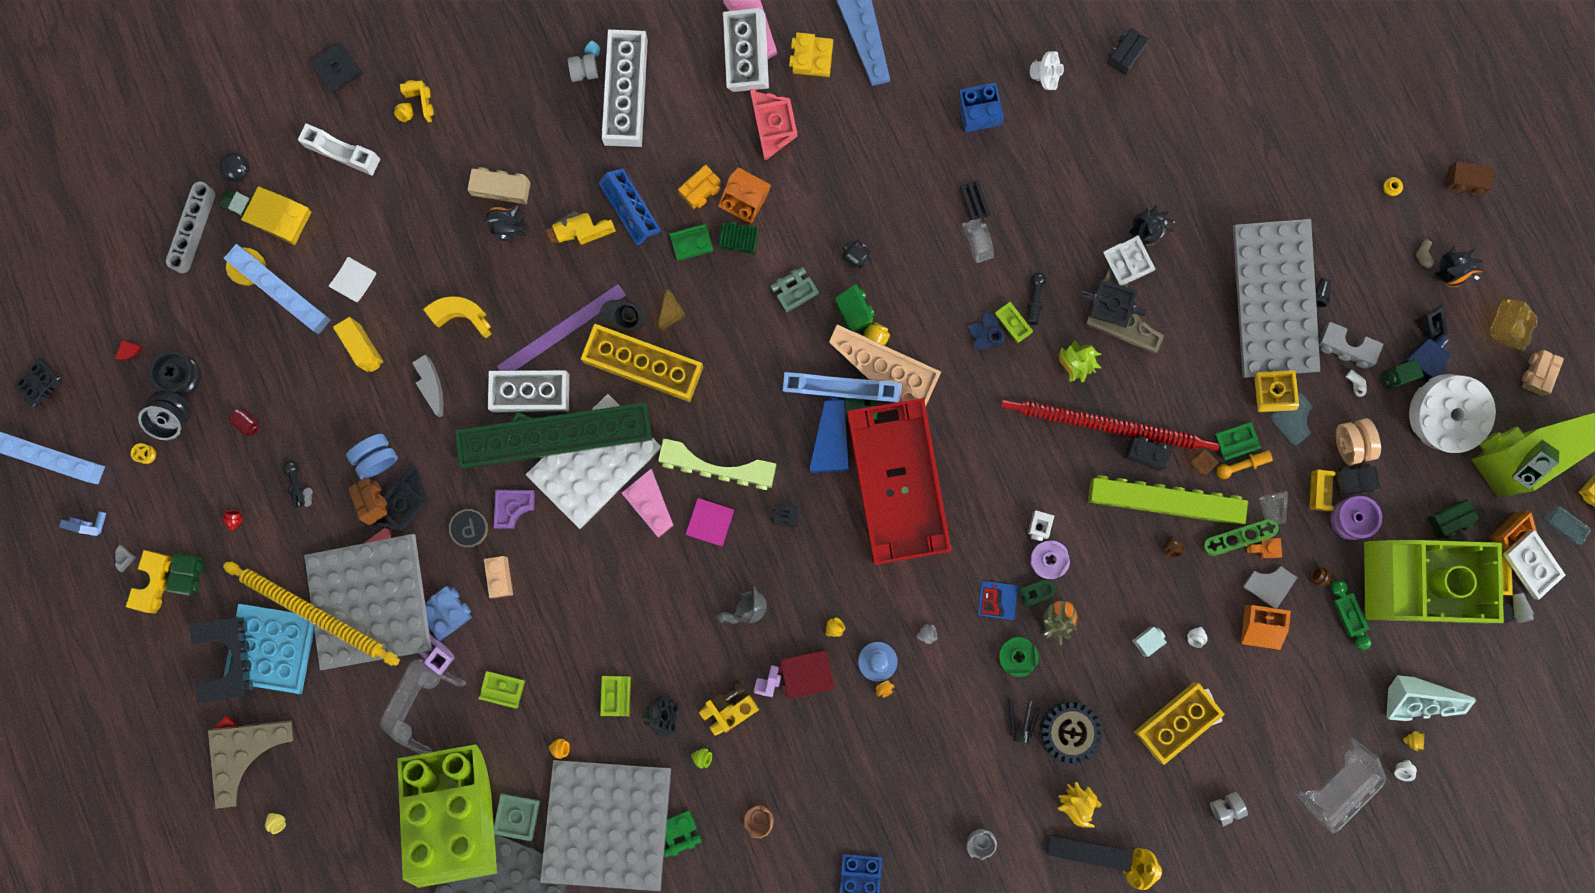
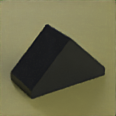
(1433, 323)

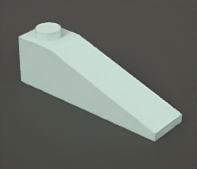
(1415, 697)

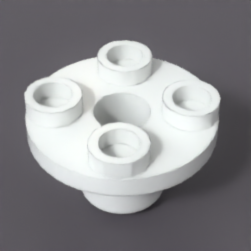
(1047, 70)

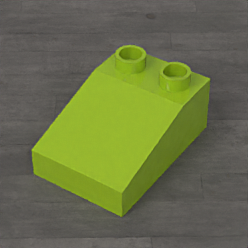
(1506, 451)

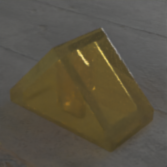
(670, 312)

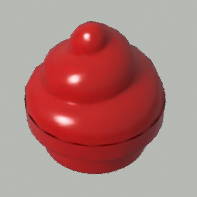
(232, 519)

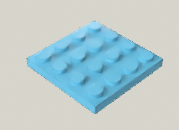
(277, 648)

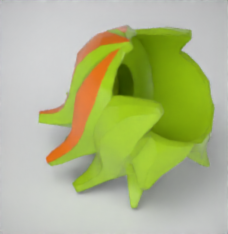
(1079, 360)

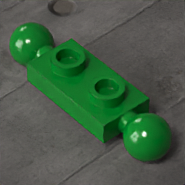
(1351, 615)

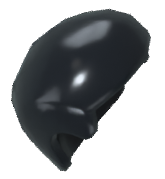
(234, 167)

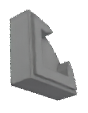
(123, 558)

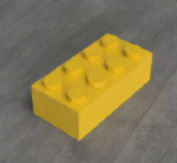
(1179, 723)

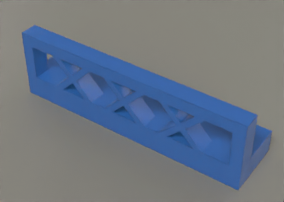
(625, 206)

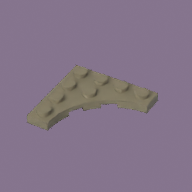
(1136, 333)
(234, 750)

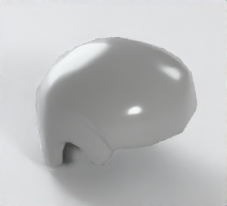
(981, 844)

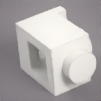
(1045, 520)

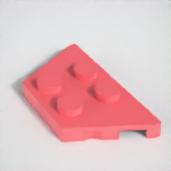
(774, 121)

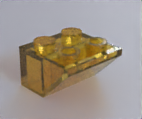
(1514, 324)

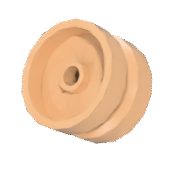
(1358, 441)

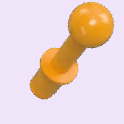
(1224, 471)

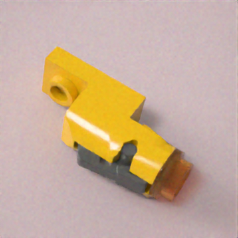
(580, 226)

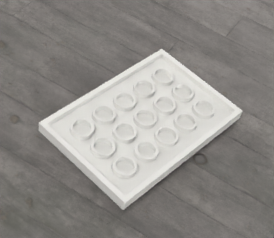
(588, 479)

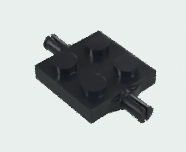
(1113, 303)

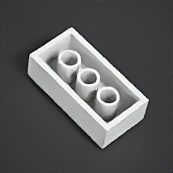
(745, 50)
(528, 391)

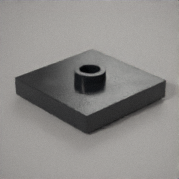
(336, 68)

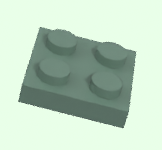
(516, 817)

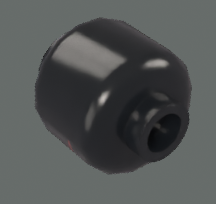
(855, 253)

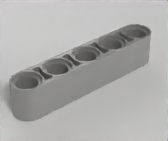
(193, 236)

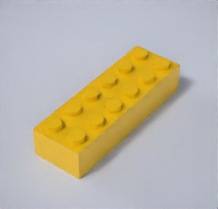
(642, 362)

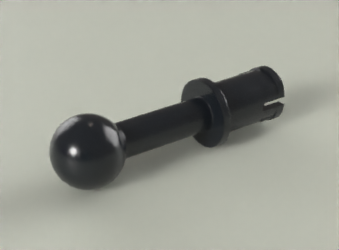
(1038, 280)
(294, 490)

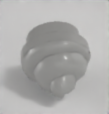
(927, 634)

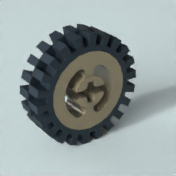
(1068, 751)

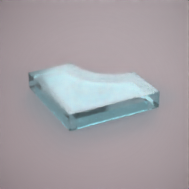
(1294, 422)

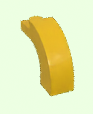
(451, 307)

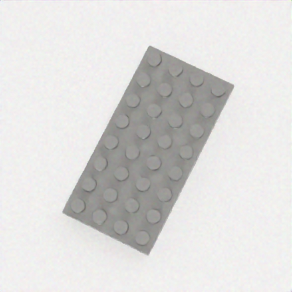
(1276, 297)

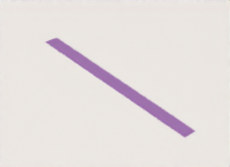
(560, 331)

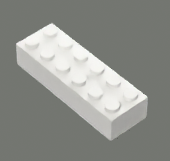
(624, 88)

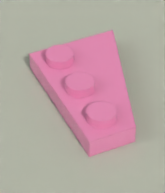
(649, 503)

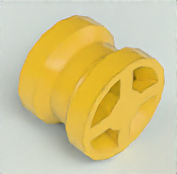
(138, 453)

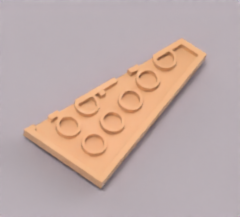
(885, 364)

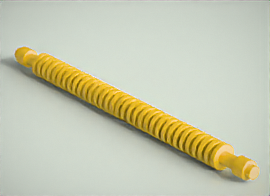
(311, 613)

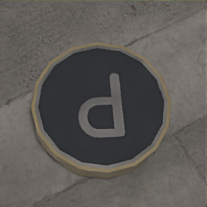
(468, 528)

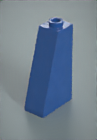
(831, 442)

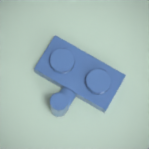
(85, 527)

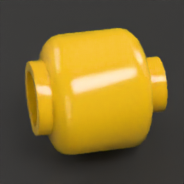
(877, 333)

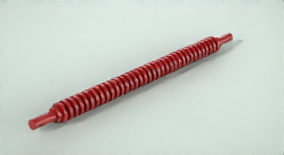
(1123, 428)

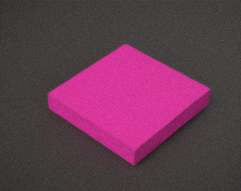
(710, 522)

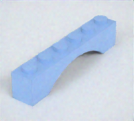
(277, 289)
(842, 387)
(50, 458)

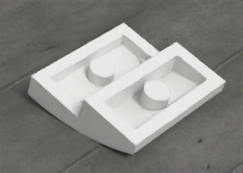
(1129, 260)

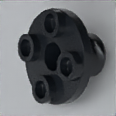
(661, 716)

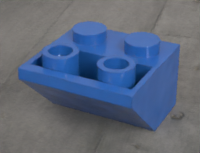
(980, 107)

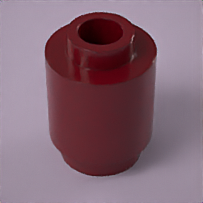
(244, 422)

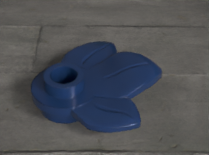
(983, 332)

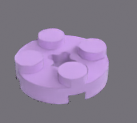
(1060, 557)

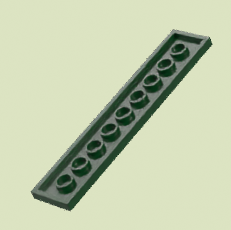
(553, 435)

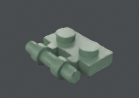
(797, 294)

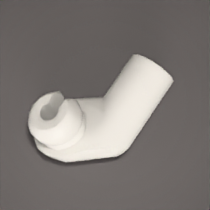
(1359, 383)

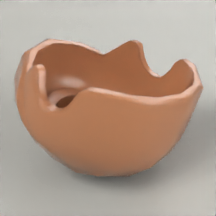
(758, 821)

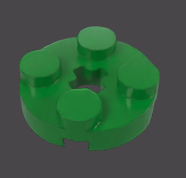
(1026, 649)

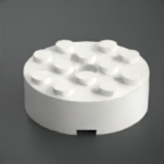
(1469, 423)

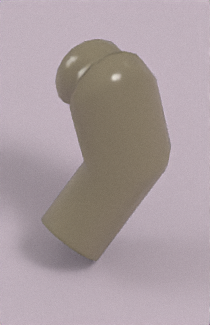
(1423, 254)

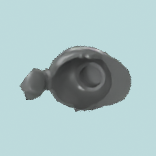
(749, 609)

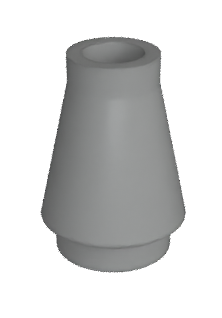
(1522, 609)

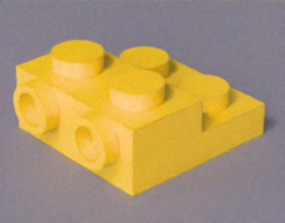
(811, 55)

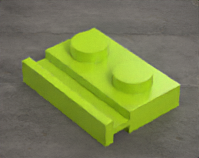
(501, 689)
(615, 696)

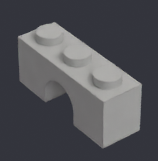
(1333, 341)

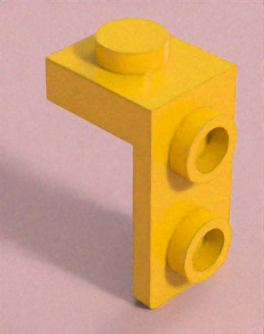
(416, 88)

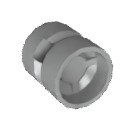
(583, 67)
(1234, 806)

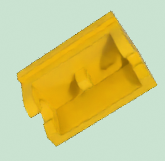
(1321, 490)

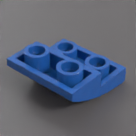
(860, 874)

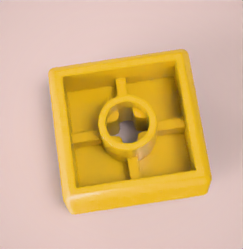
(1285, 383)

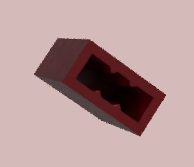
(806, 674)

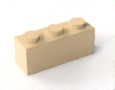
(499, 185)

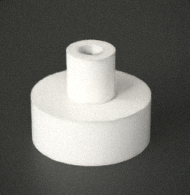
(1405, 771)

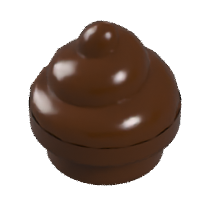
(1173, 548)
(1320, 576)

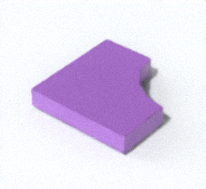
(510, 505)

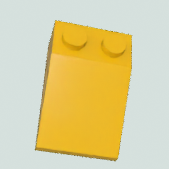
(276, 215)

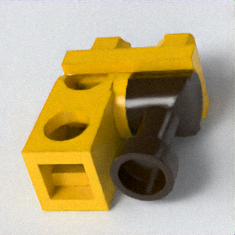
(727, 714)

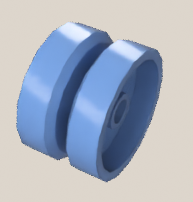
(372, 456)

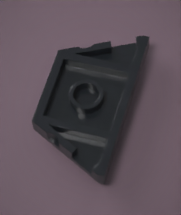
(403, 501)

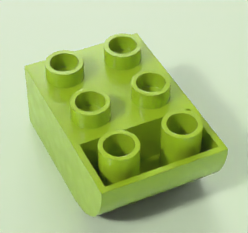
(1433, 581)
(446, 817)

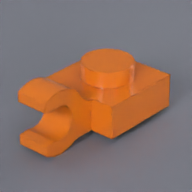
(1268, 548)

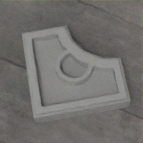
(1270, 587)

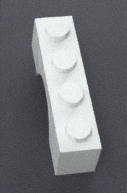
(353, 156)

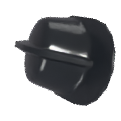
(622, 315)

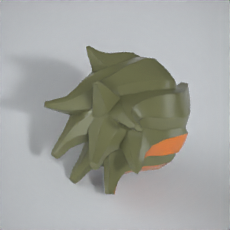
(1059, 620)

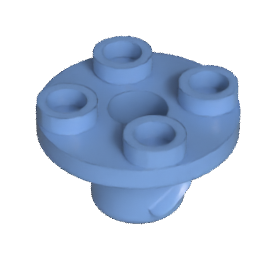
(877, 661)

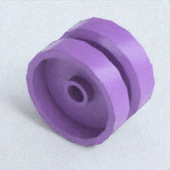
(1356, 518)

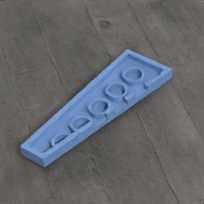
(863, 28)

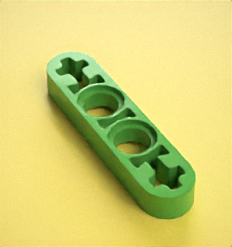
(1242, 541)

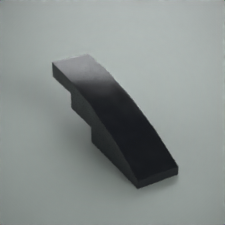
(1090, 853)

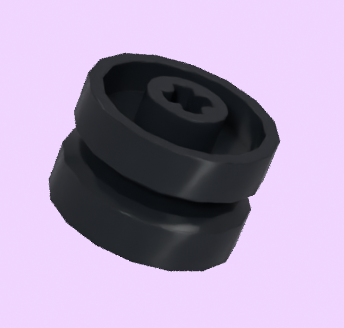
(175, 373)
(164, 415)

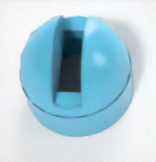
(592, 48)

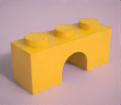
(158, 568)

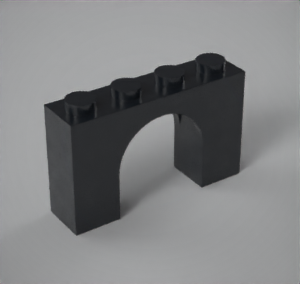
(237, 681)

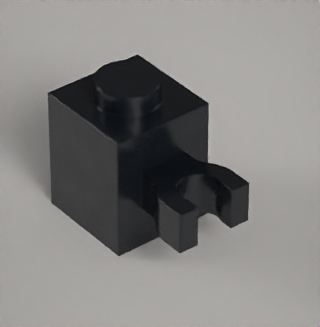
(784, 515)

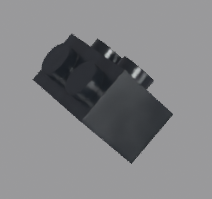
(1148, 454)

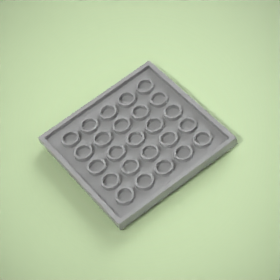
(373, 591)
(606, 825)

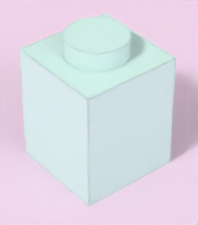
(1149, 641)

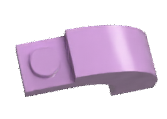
(439, 657)

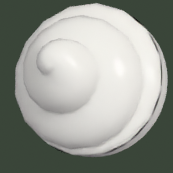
(1197, 637)

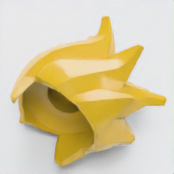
(1079, 805)

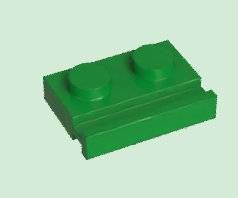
(691, 242)
(1237, 441)

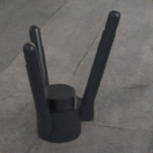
(1023, 732)

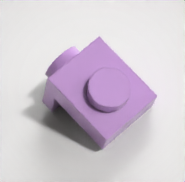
(767, 687)

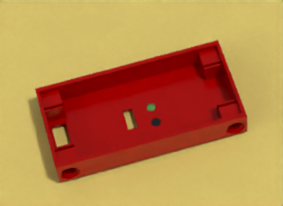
(902, 511)

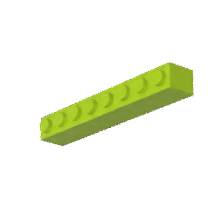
(1168, 501)

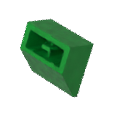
(854, 309)

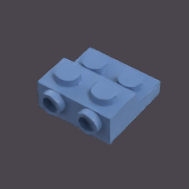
(446, 612)

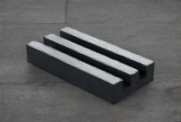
(976, 184)

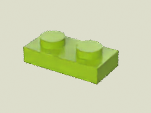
(1013, 322)

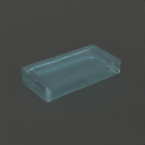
(1569, 525)

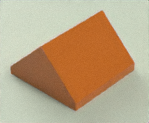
(1513, 529)

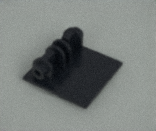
(36, 382)

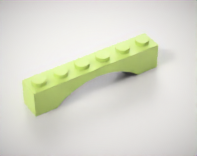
(757, 472)

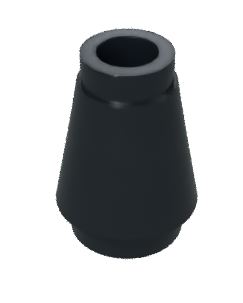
(1323, 292)

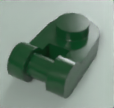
(1043, 589)

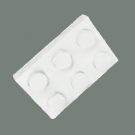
(1534, 564)

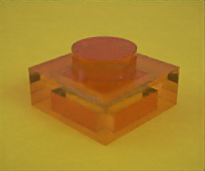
(1204, 462)

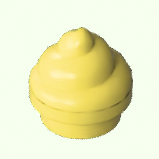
(275, 823)

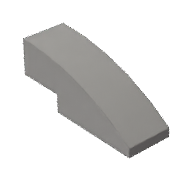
(430, 384)

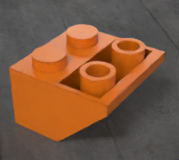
(744, 195)
(1265, 626)

